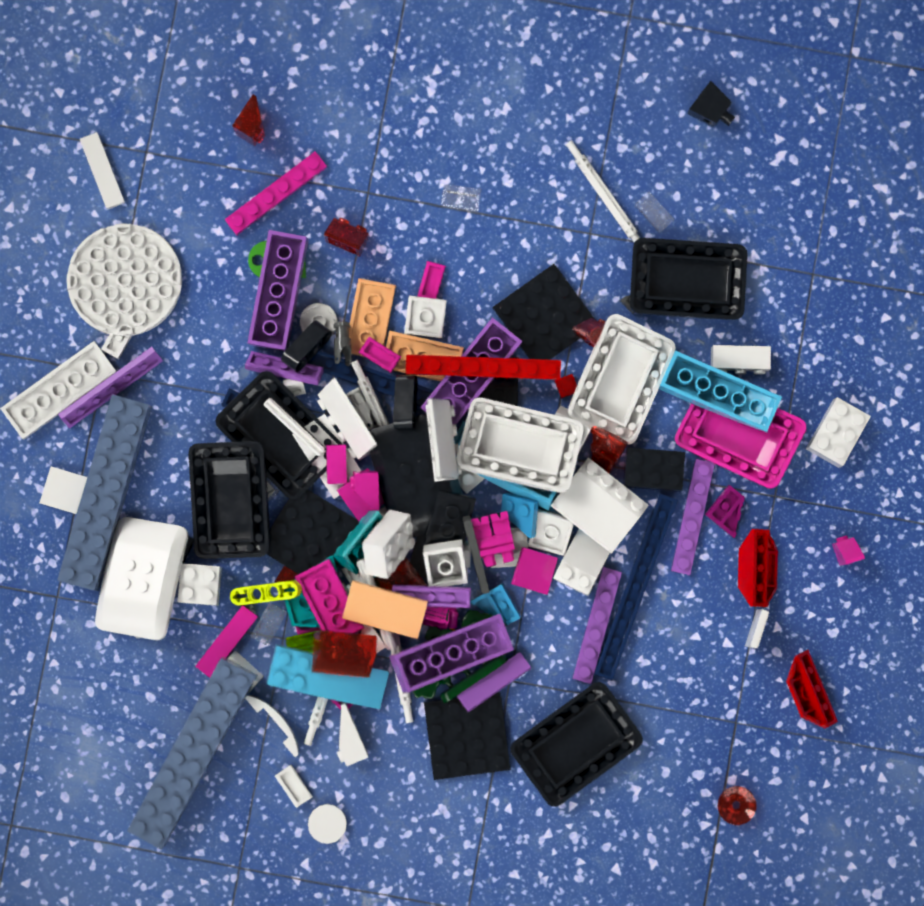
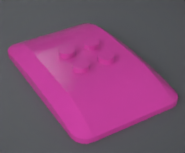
(741, 448)

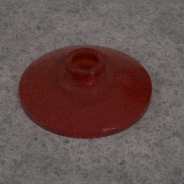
(746, 808)

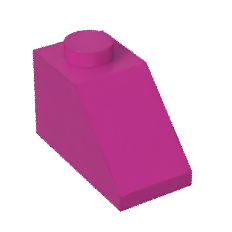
(366, 486)
(847, 550)

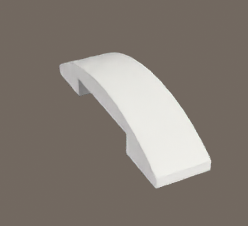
(291, 742)

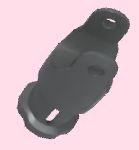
(342, 342)

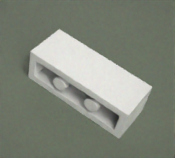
(741, 358)

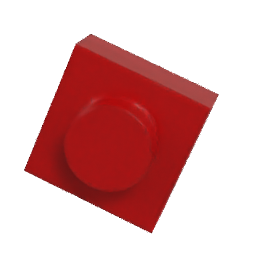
(566, 386)

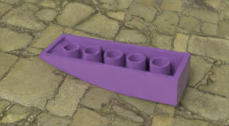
(492, 342)
(451, 653)

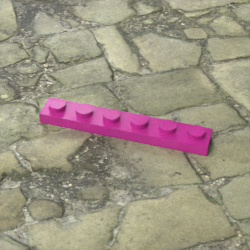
(275, 193)

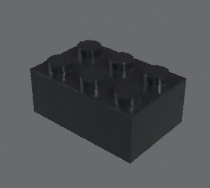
(654, 469)

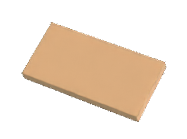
(370, 313)
(411, 345)
(385, 609)

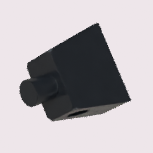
(712, 106)

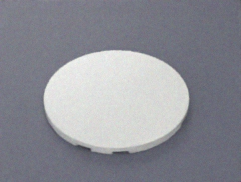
(124, 280)

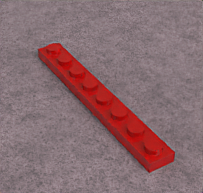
(483, 367)

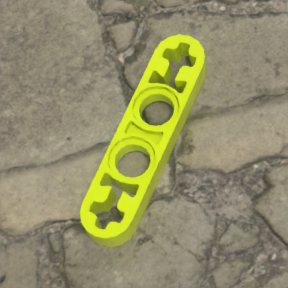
(265, 592)

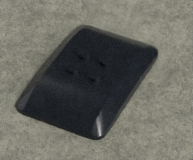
(688, 279)
(250, 420)
(407, 472)
(229, 499)
(576, 744)

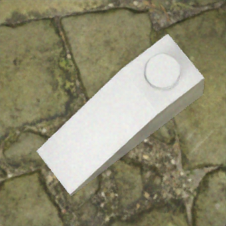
(350, 742)

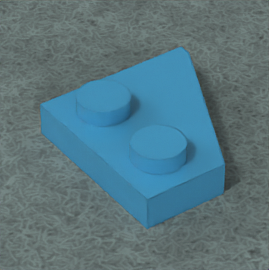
(521, 512)
(498, 602)

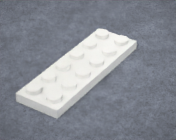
(58, 390)

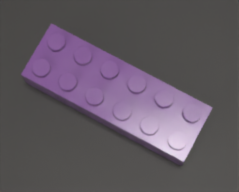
(278, 290)

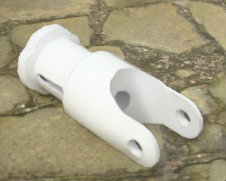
(362, 407)

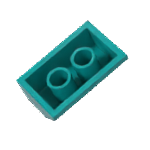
(352, 548)

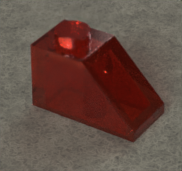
(589, 330)

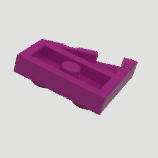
(726, 510)

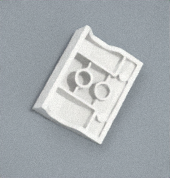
(347, 420)
(442, 439)
(600, 505)

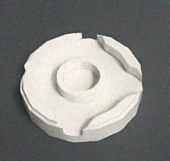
(319, 312)
(327, 823)

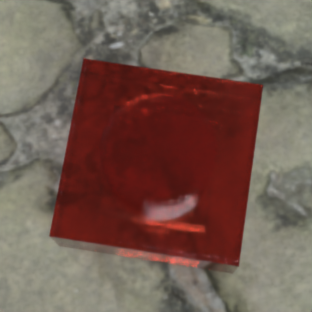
(286, 575)

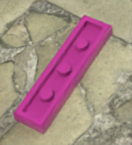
(227, 640)

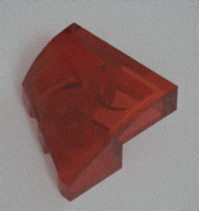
(606, 448)

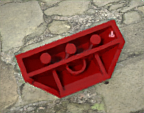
(758, 568)
(809, 691)

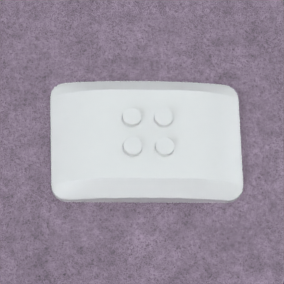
(621, 378)
(520, 445)
(141, 578)

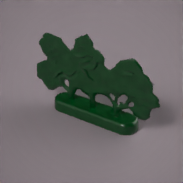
(471, 677)

